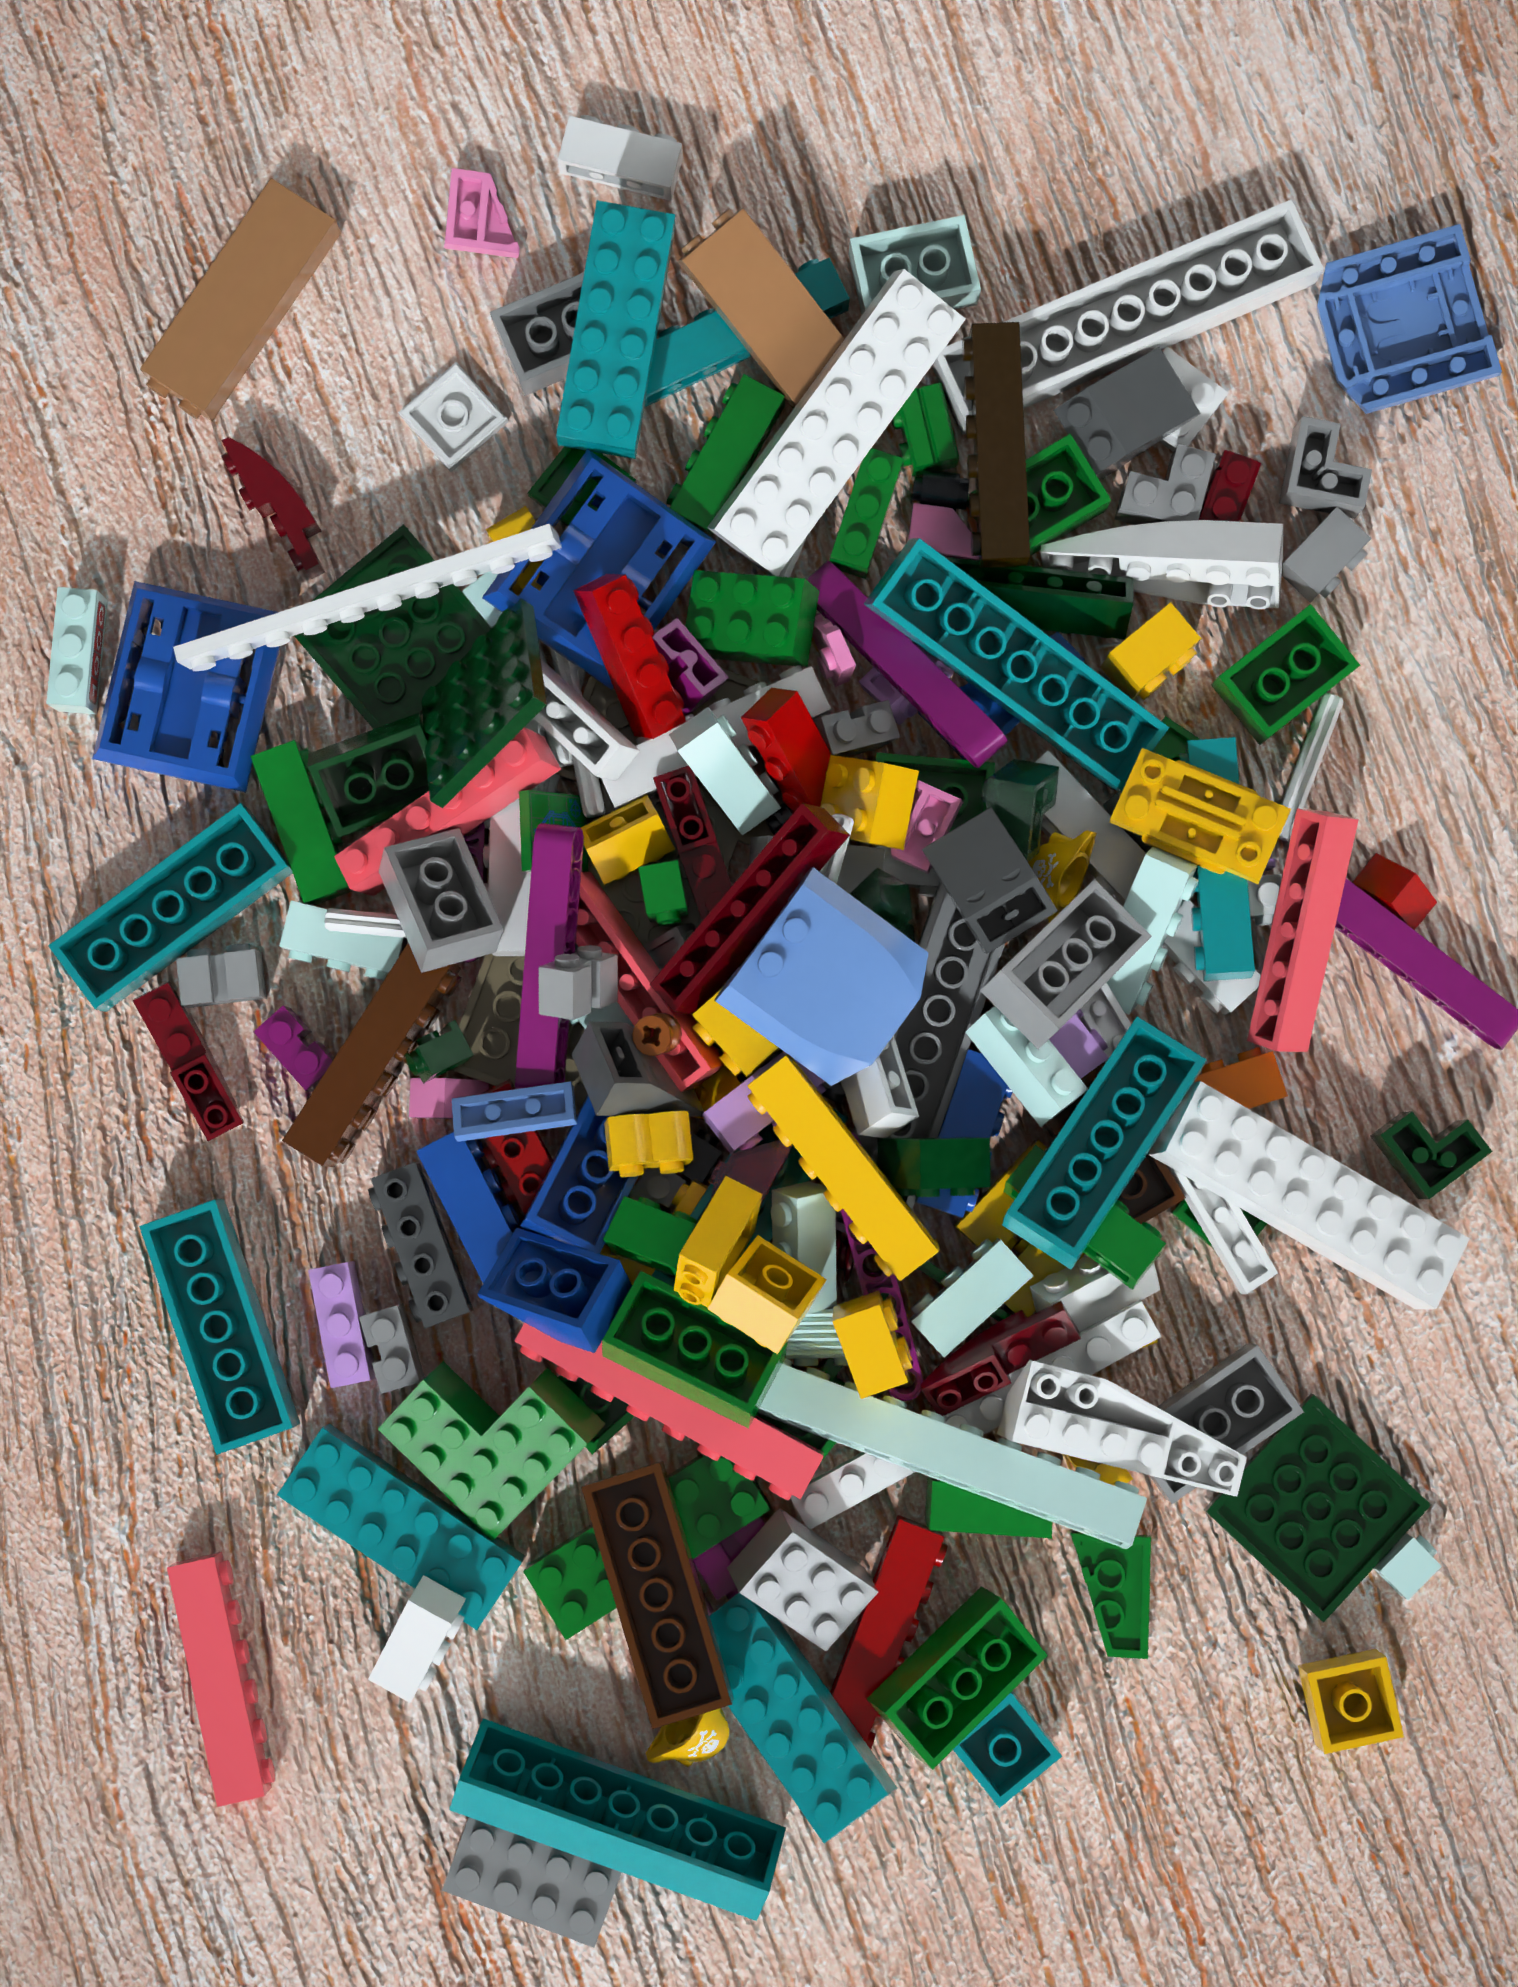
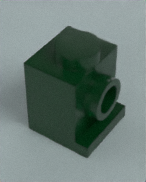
(439, 1053)

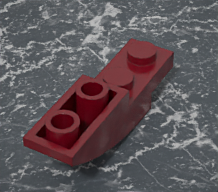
(272, 493)
(693, 837)
(189, 1060)
(992, 1355)

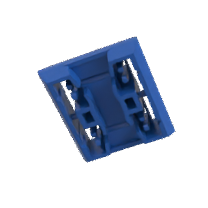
(606, 541)
(182, 705)

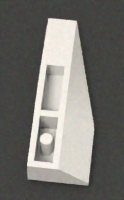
(1183, 560)
(1113, 1427)

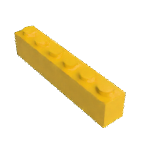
(843, 1167)

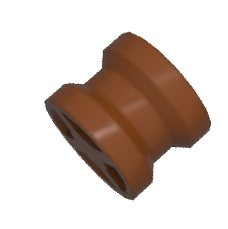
(666, 1031)

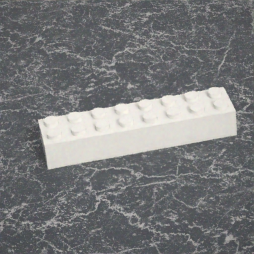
(836, 422)
(1310, 1197)

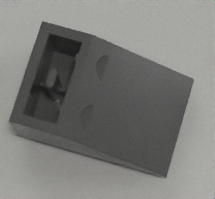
(989, 880)
(623, 1078)

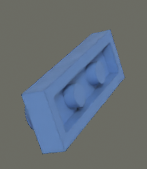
(514, 1111)

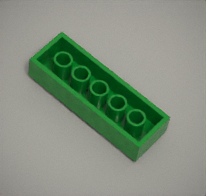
(711, 1506)

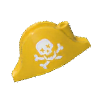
(1063, 866)
(690, 1739)

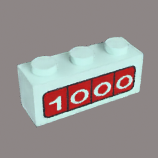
(77, 650)

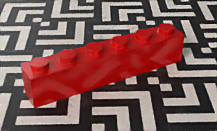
(887, 1619)

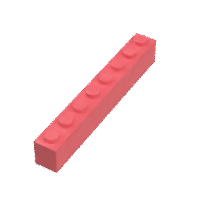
(755, 1451)

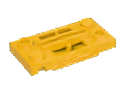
(1199, 816)

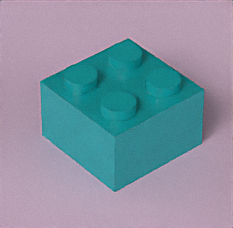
(1007, 1750)

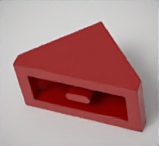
(1396, 889)

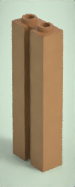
(240, 301)
(762, 302)

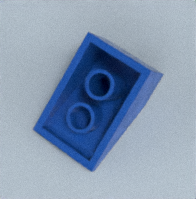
(557, 1288)

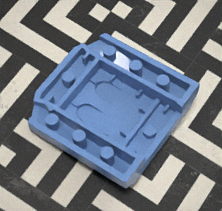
(1405, 321)
(827, 980)

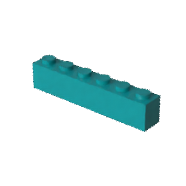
(710, 346)
(1224, 897)

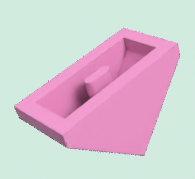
(435, 1096)

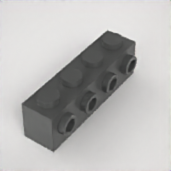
(421, 1245)

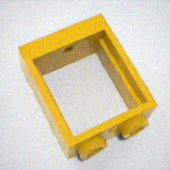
(717, 1242)

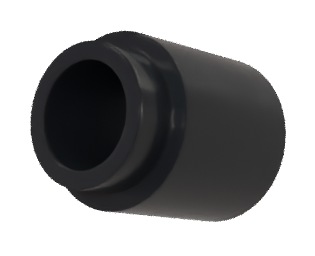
(941, 489)

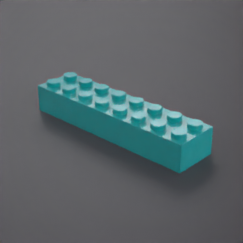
(1014, 663)
(619, 1819)

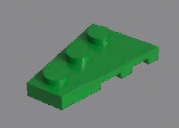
(1119, 1592)

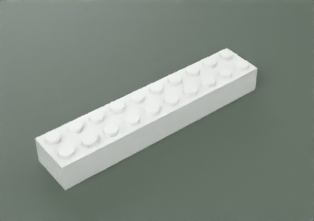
(1151, 306)

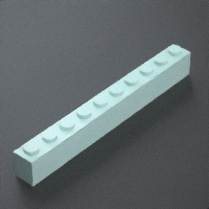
(955, 1455)

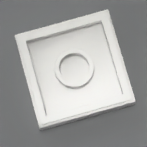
(453, 417)

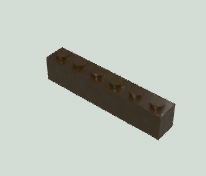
(998, 445)

